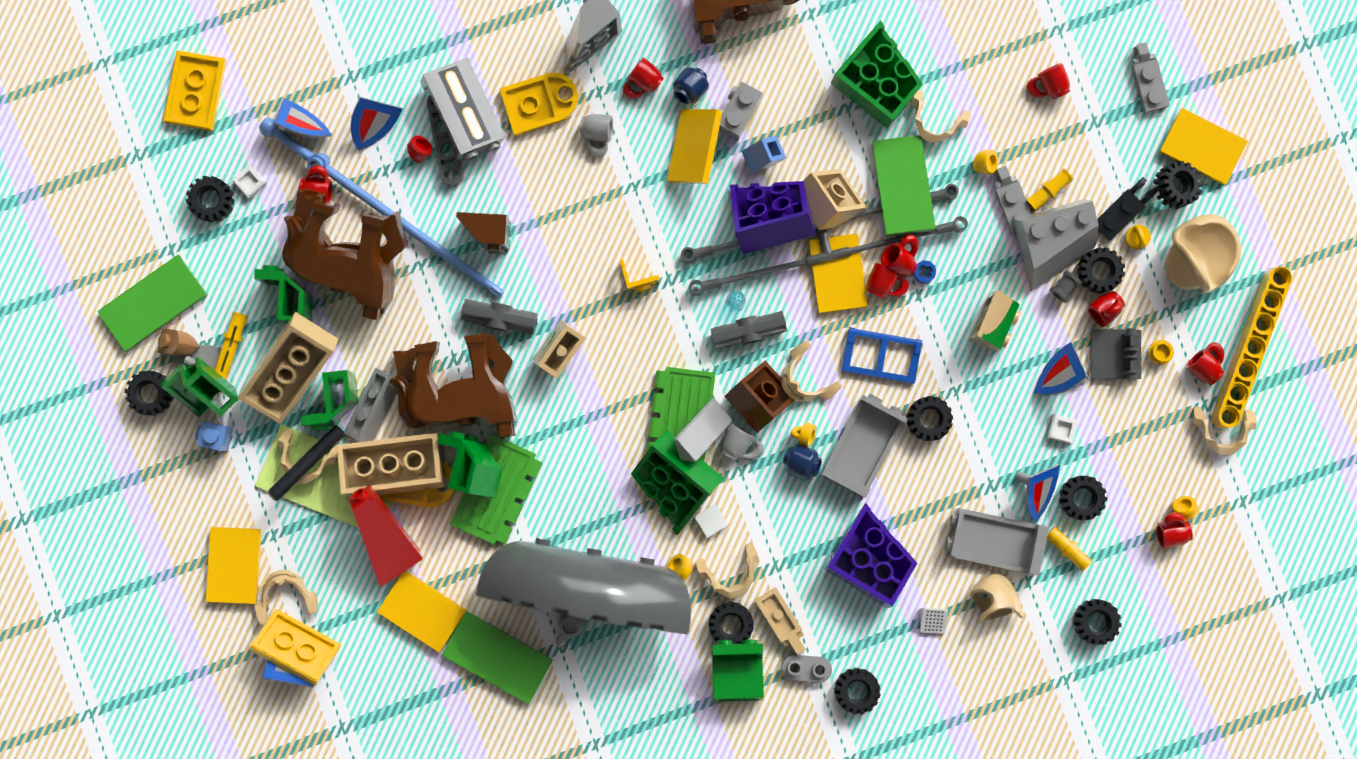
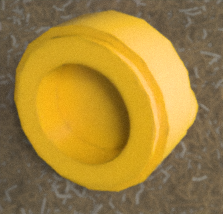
(986, 162)
(1137, 237)
(806, 435)
(1186, 507)
(681, 565)

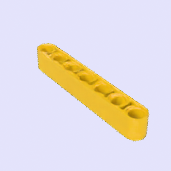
(1260, 339)

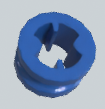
(923, 280)

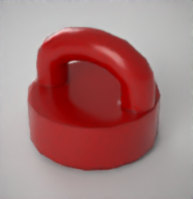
(419, 148)

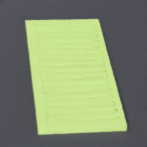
(320, 494)

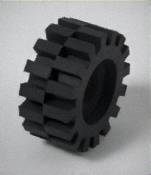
(199, 188)
(1167, 189)
(1108, 257)
(134, 393)
(942, 427)
(1098, 497)
(738, 610)
(1112, 621)
(868, 701)

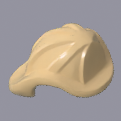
(1203, 253)

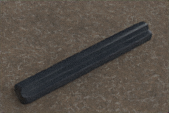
(296, 472)

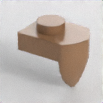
(176, 343)

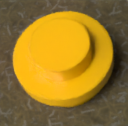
(1161, 352)

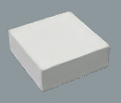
(249, 181)
(1062, 429)
(711, 520)

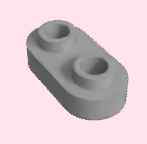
(806, 668)

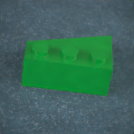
(878, 77)
(675, 484)

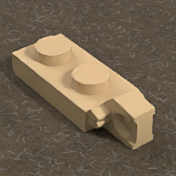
(781, 619)

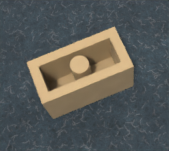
(559, 348)

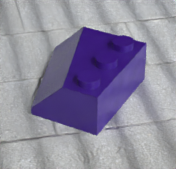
(770, 214)
(872, 559)

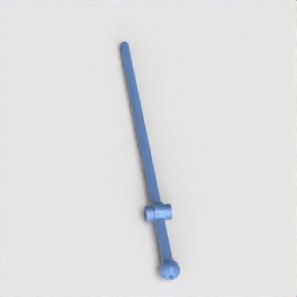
(269, 129)

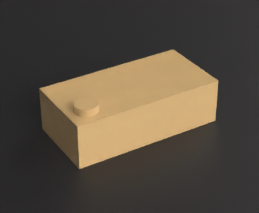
(288, 368)
(391, 465)

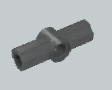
(499, 316)
(748, 330)

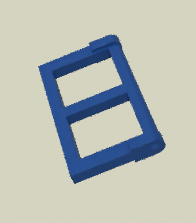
(916, 343)

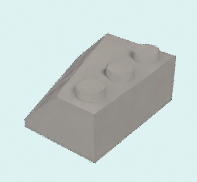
(593, 28)
(1055, 239)

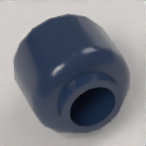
(690, 85)
(802, 462)

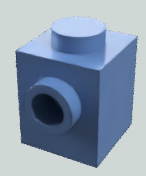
(763, 154)
(213, 436)

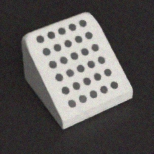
(933, 620)

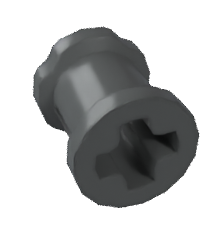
(1065, 286)

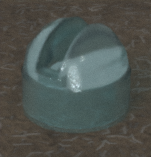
(736, 300)

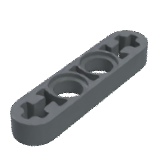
(440, 140)

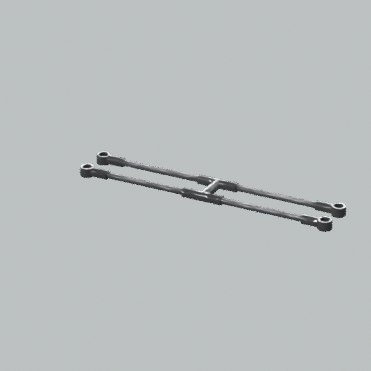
(827, 253)

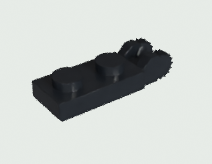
(1123, 210)

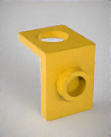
(640, 285)

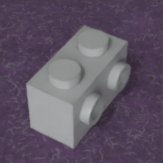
(739, 110)

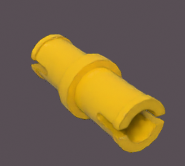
(1049, 190)
(1069, 549)

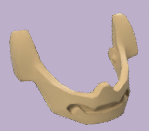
(961, 121)
(792, 387)
(284, 443)
(1221, 448)
(278, 578)
(736, 590)

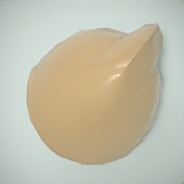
(1002, 594)

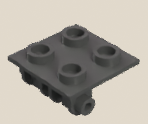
(1116, 353)

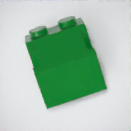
(274, 276)
(199, 388)
(334, 412)
(473, 467)
(737, 671)

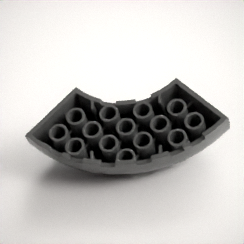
(587, 586)

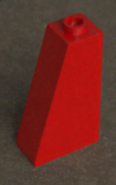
(385, 539)

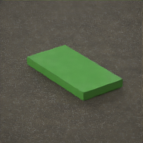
(903, 185)
(152, 303)
(497, 657)

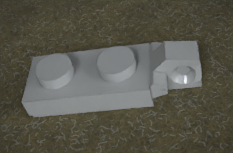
(1149, 79)
(1010, 198)

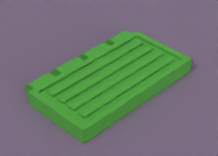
(682, 399)
(487, 515)

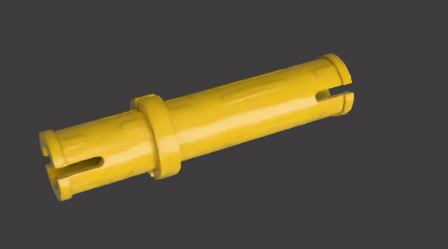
(238, 320)

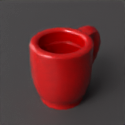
(645, 76)
(1054, 81)
(318, 183)
(900, 259)
(883, 280)
(1106, 308)
(1206, 366)
(1173, 531)

